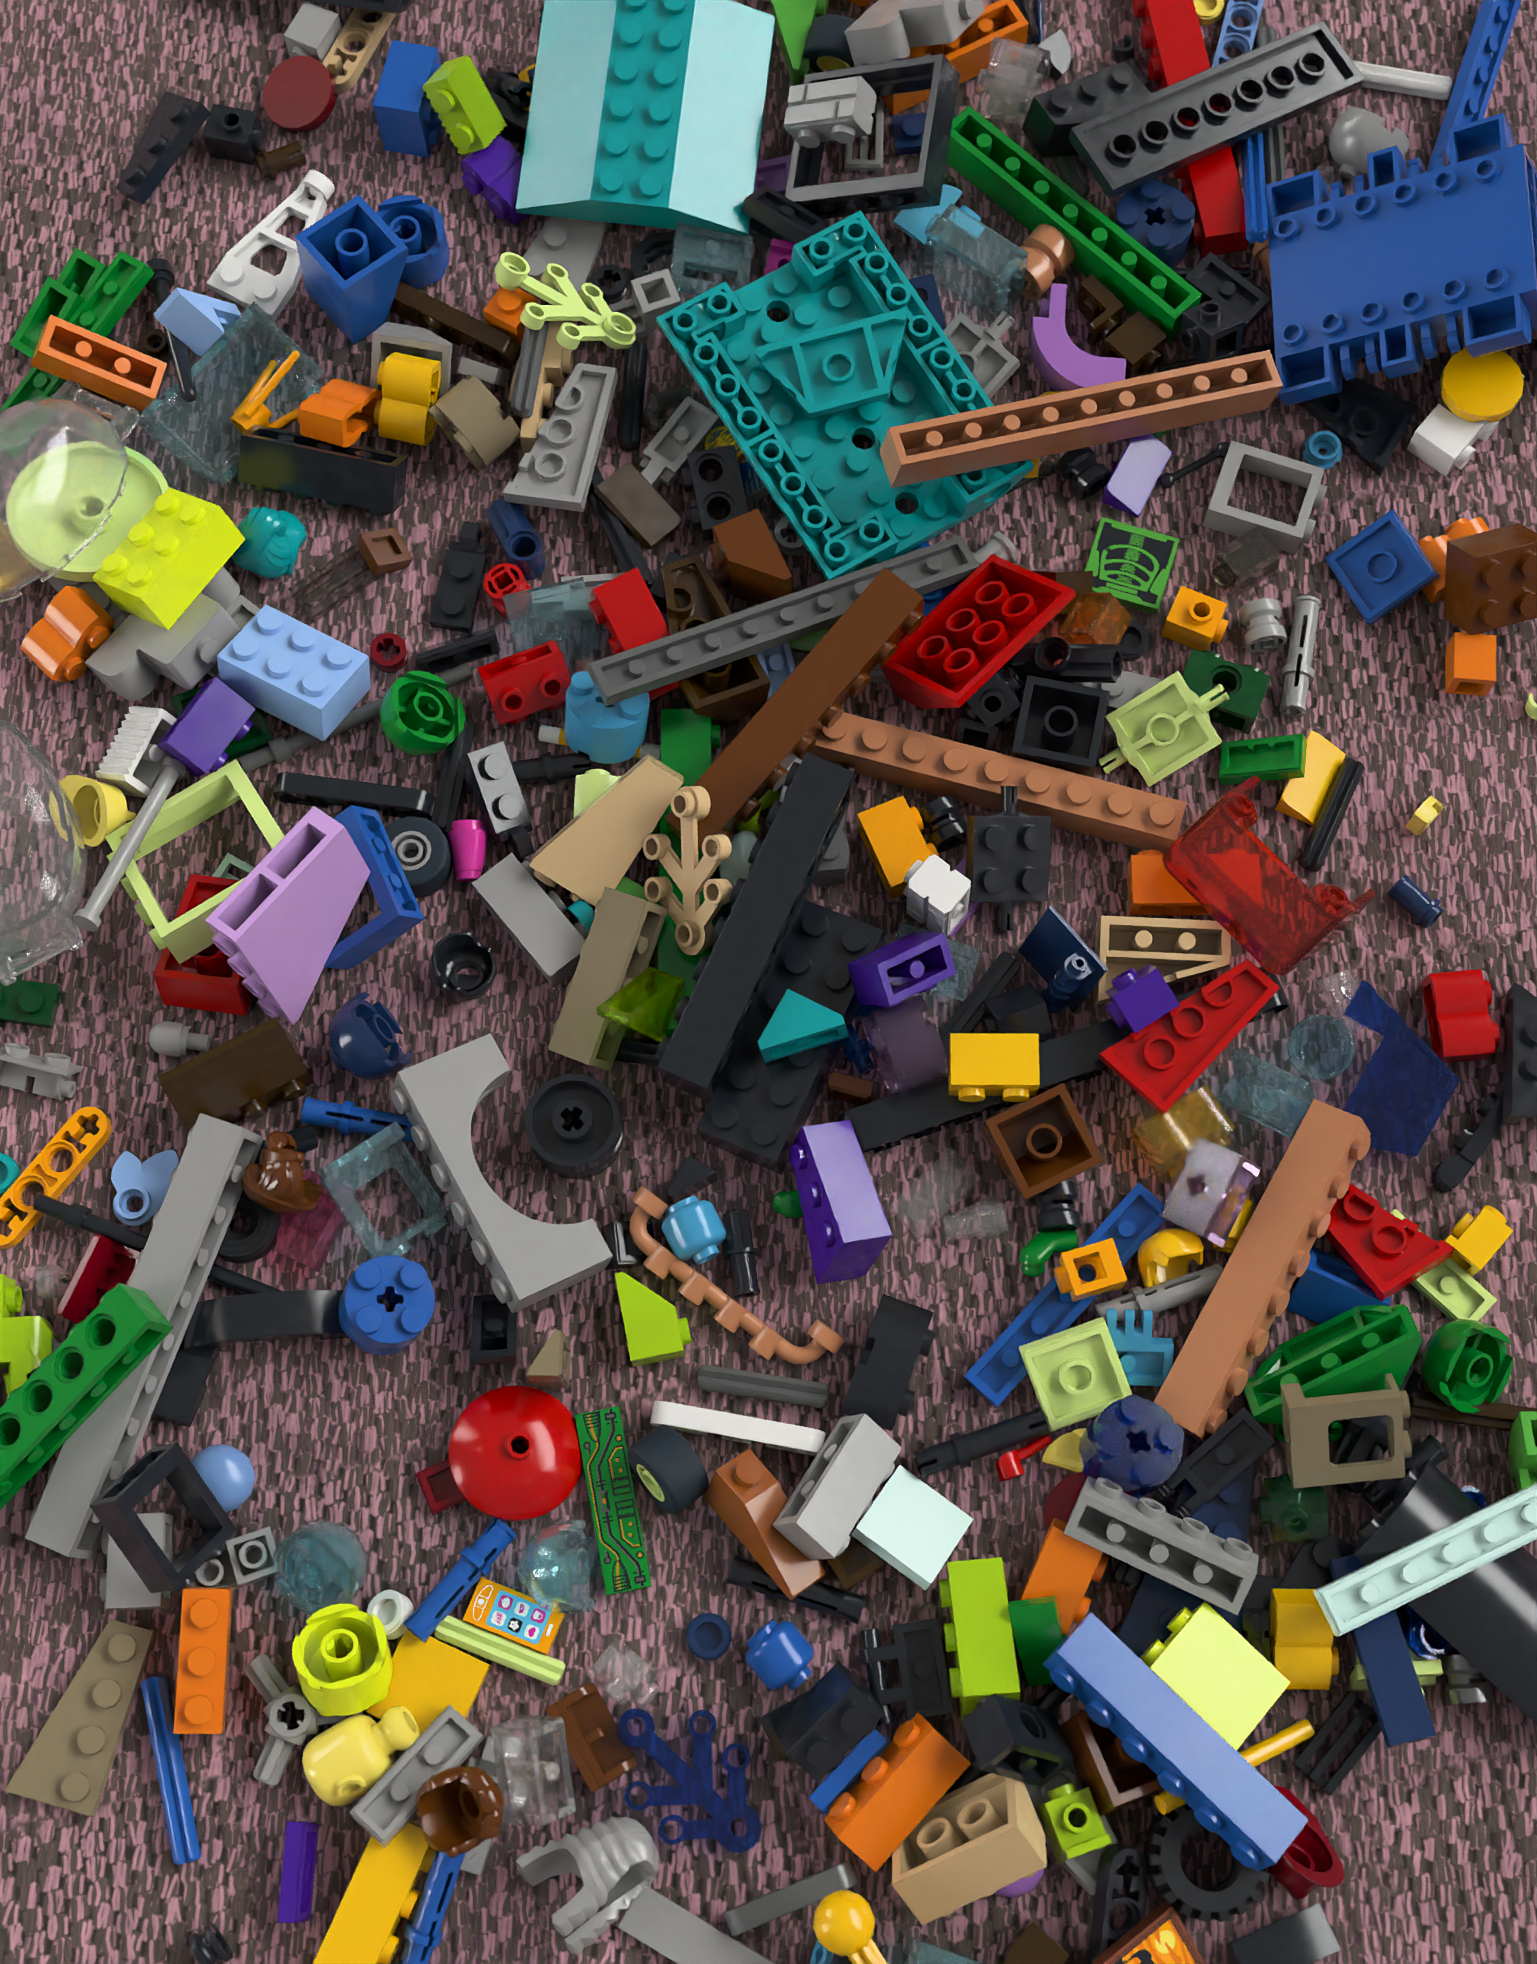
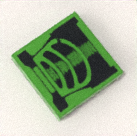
(1131, 564)

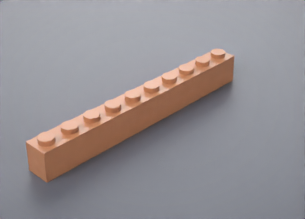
(1079, 418)
(976, 777)

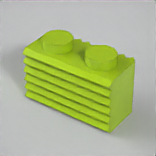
(464, 105)

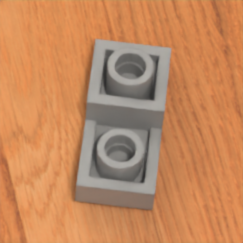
(241, 1563)

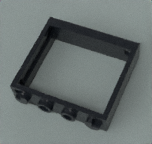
(893, 191)

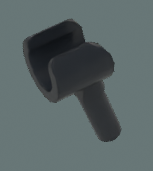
(1127, 54)

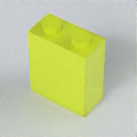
(1216, 1672)

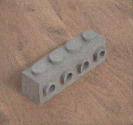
(1163, 1544)

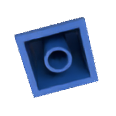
(352, 267)

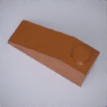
(749, 1504)

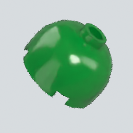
(421, 714)
(1466, 1364)

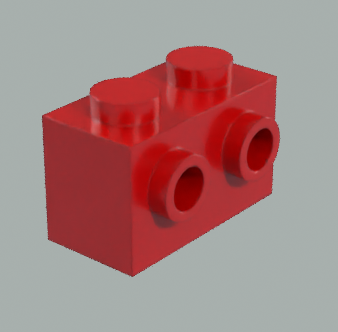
(526, 683)

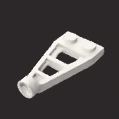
(247, 284)

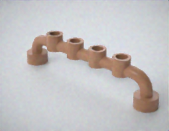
(730, 1312)

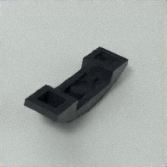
(264, 1317)

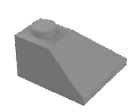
(410, 341)

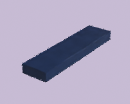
(1388, 1672)

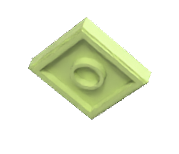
(1075, 1373)

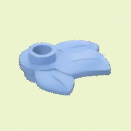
(144, 1181)

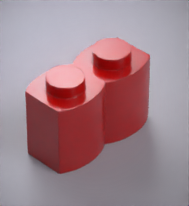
(1459, 1015)

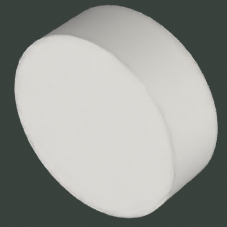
(392, 1610)

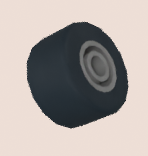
(432, 864)

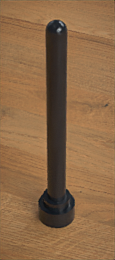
(161, 285)

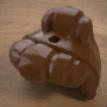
(278, 1177)
(459, 1809)

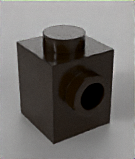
(1139, 342)

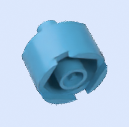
(603, 731)

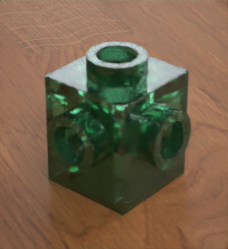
(1293, 1512)

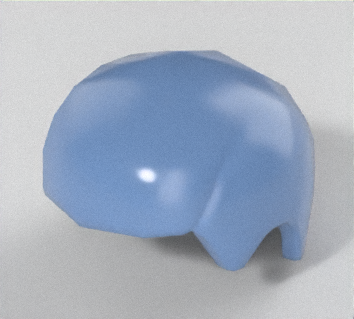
(226, 1474)

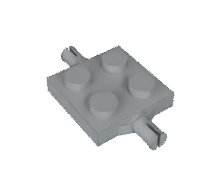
(983, 350)

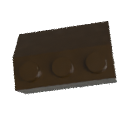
(239, 1077)

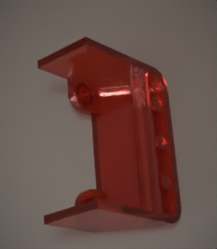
(1253, 889)

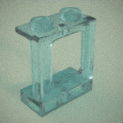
(363, 1164)

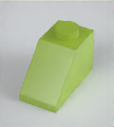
(650, 1323)

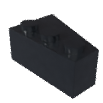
(1064, 107)

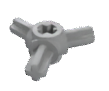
(282, 1738)

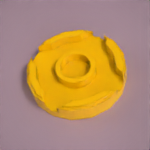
(1481, 386)

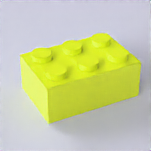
(168, 558)

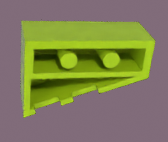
(979, 1632)

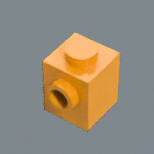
(1195, 620)

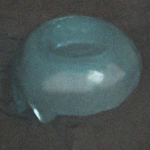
(1329, 1040)

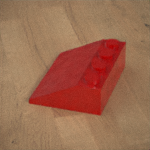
(973, 633)

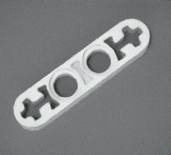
(738, 1427)

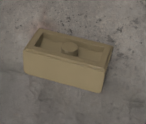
(552, 1363)

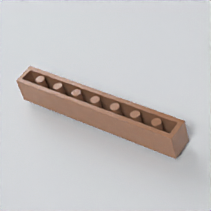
(1263, 1269)

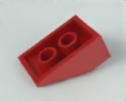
(205, 978)

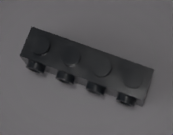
(321, 470)

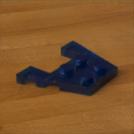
(1401, 1084)

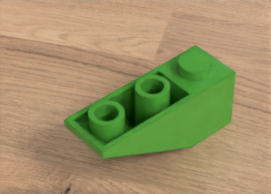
(792, 30)

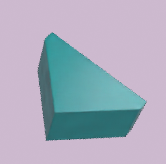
(799, 1026)

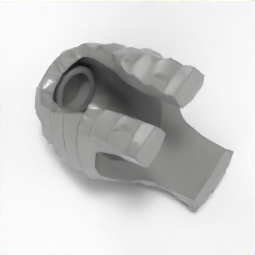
(615, 1865)

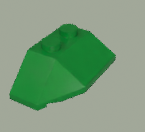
(1337, 1358)

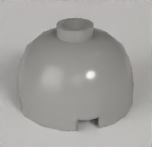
(1358, 134)

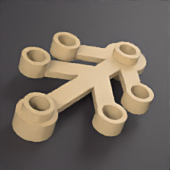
(692, 921)

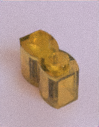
(1170, 1137)

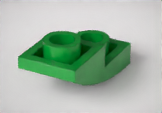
(1036, 1634)

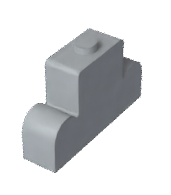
(897, 25)
(184, 653)

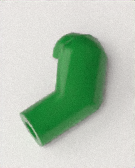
(1042, 1246)

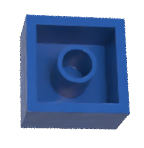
(400, 104)

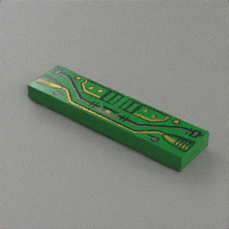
(613, 1501)

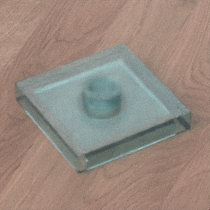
(556, 614)

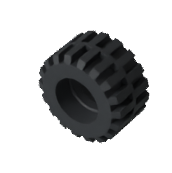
(1177, 1890)

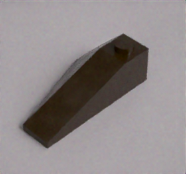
(727, 690)

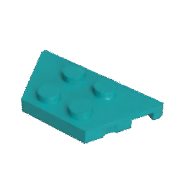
(838, 364)

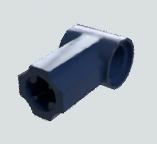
(517, 537)

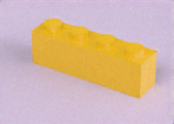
(377, 1900)

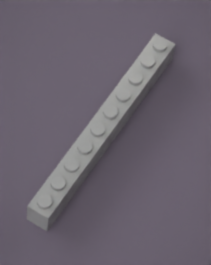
(172, 1274)

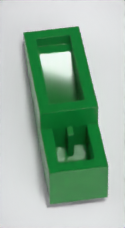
(58, 298)

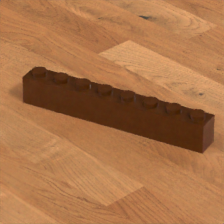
(806, 704)

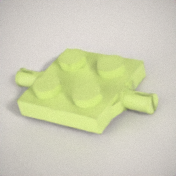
(1163, 728)

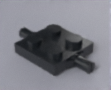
(1008, 857)

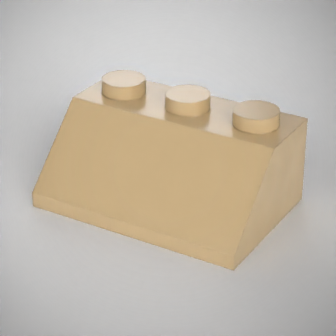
(969, 1847)

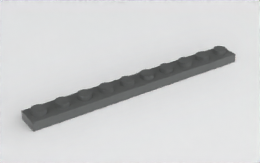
(770, 623)

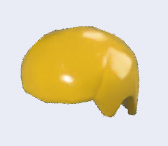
(1168, 1255)

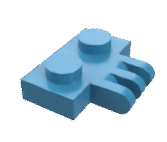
(1142, 1357)

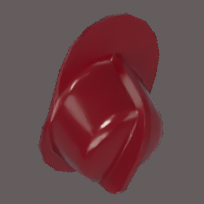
(1308, 1859)

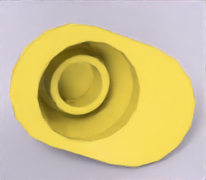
(99, 806)

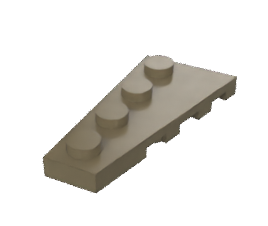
(82, 1735)

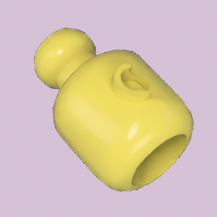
(356, 1754)

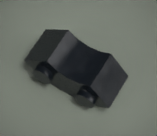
(887, 1362)

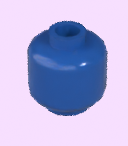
(779, 1655)

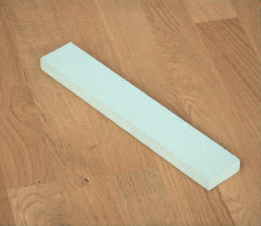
(1430, 1562)

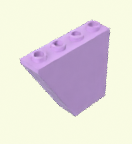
(291, 913)

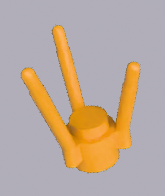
(252, 409)

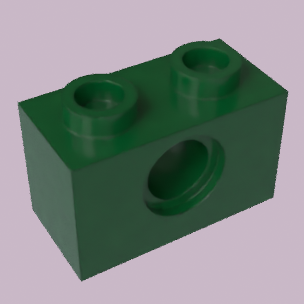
(1245, 682)

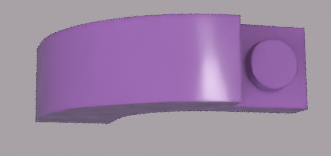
(1058, 358)

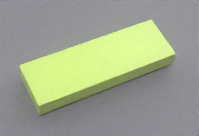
(1453, 1290)

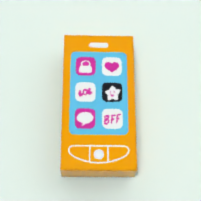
(513, 1616)

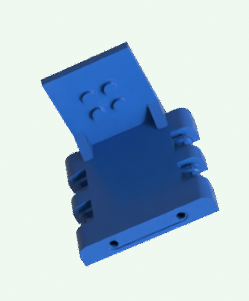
(1403, 261)

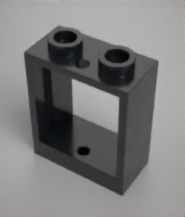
(131, 1536)

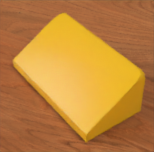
(1306, 795)

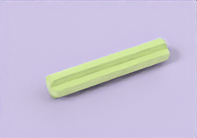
(500, 1650)

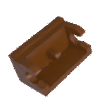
(592, 1737)

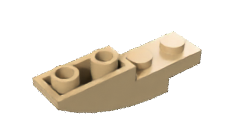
(554, 365)

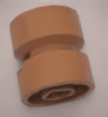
(1047, 259)

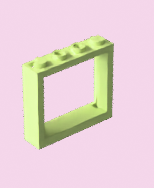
(178, 814)

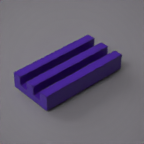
(298, 1872)

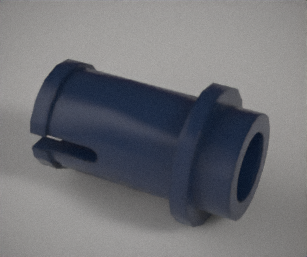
(1416, 902)

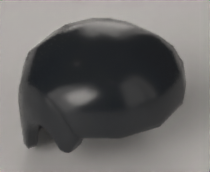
(460, 952)

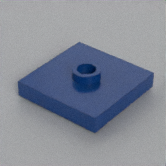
(1382, 567)

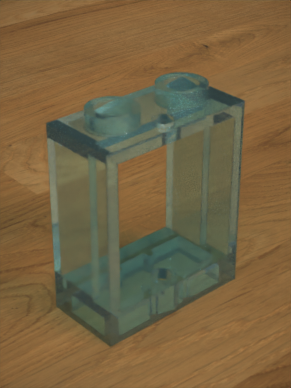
(975, 261)

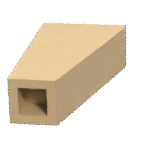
(608, 833)

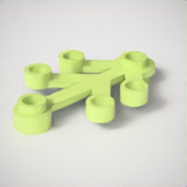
(567, 305)

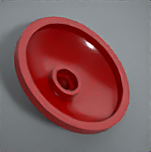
(511, 1483)

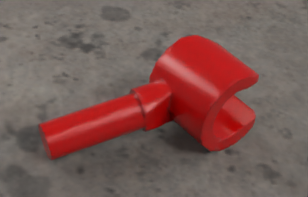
(1009, 1464)

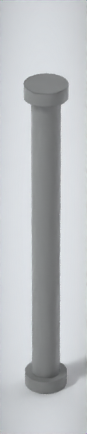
(89, 916)

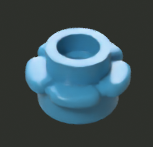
(1323, 440)

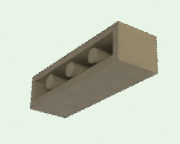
(610, 958)

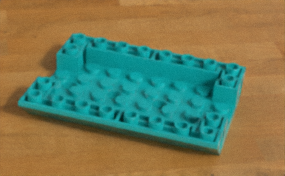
(815, 473)

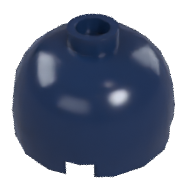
(360, 1038)

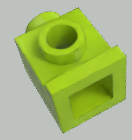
(1064, 1838)

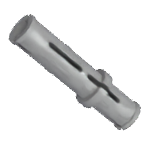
(1295, 697)
(1163, 1295)

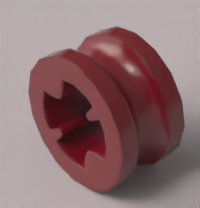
(397, 662)

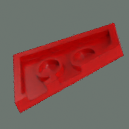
(1379, 1245)

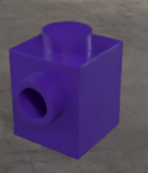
(1139, 998)

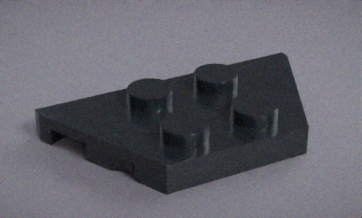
(1520, 1056)

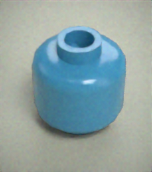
(693, 1230)

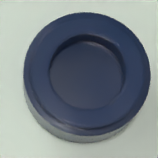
(708, 1636)

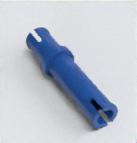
(318, 1113)
(458, 1581)
(424, 1930)

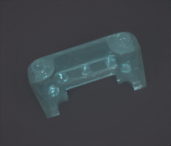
(223, 377)

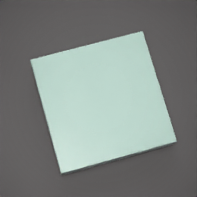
(912, 1527)

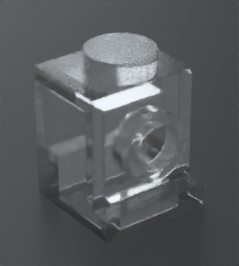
(626, 1675)

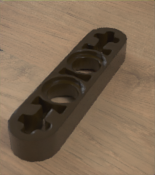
(455, 326)

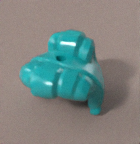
(269, 542)

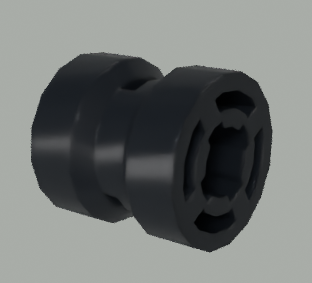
(1083, 471)
(944, 823)
(1058, 1208)

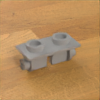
(50, 1072)

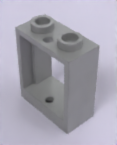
(1238, 522)

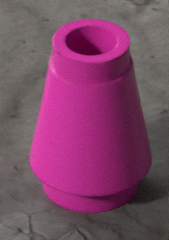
(468, 848)

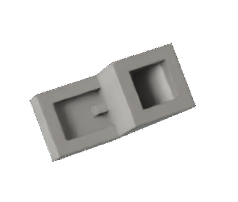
(651, 298)

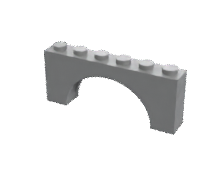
(522, 1254)

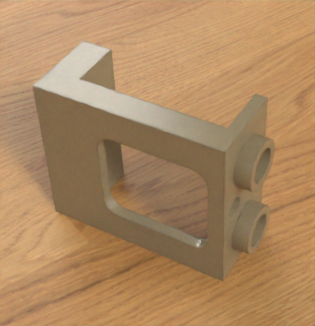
(1308, 1440)

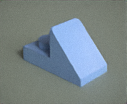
(196, 318)

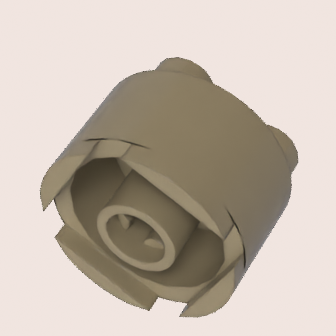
(475, 422)

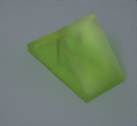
(645, 1003)

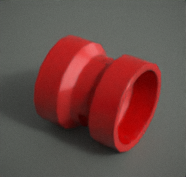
(502, 581)

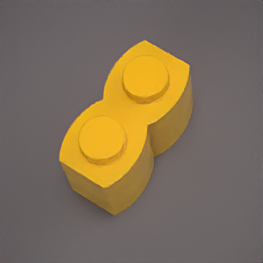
(408, 392)
(1301, 1640)

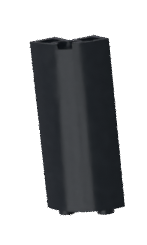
(1481, 1614)

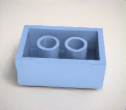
(294, 672)

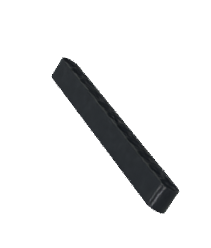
(1061, 1060)

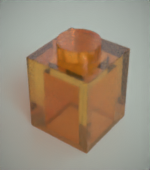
(1095, 620)

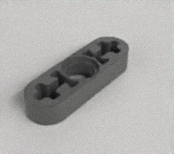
(791, 1898)

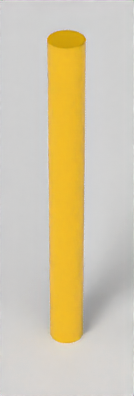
(1254, 1755)

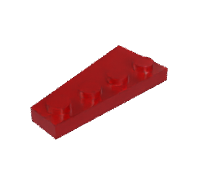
(1180, 1045)

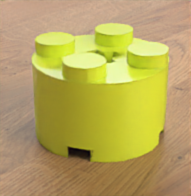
(343, 1660)

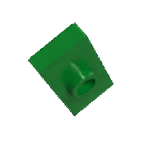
(1265, 757)

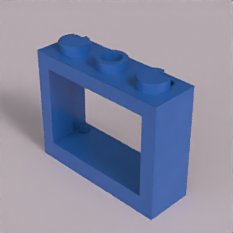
(389, 887)

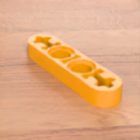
(41, 1171)

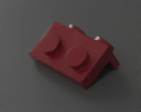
(99, 1271)

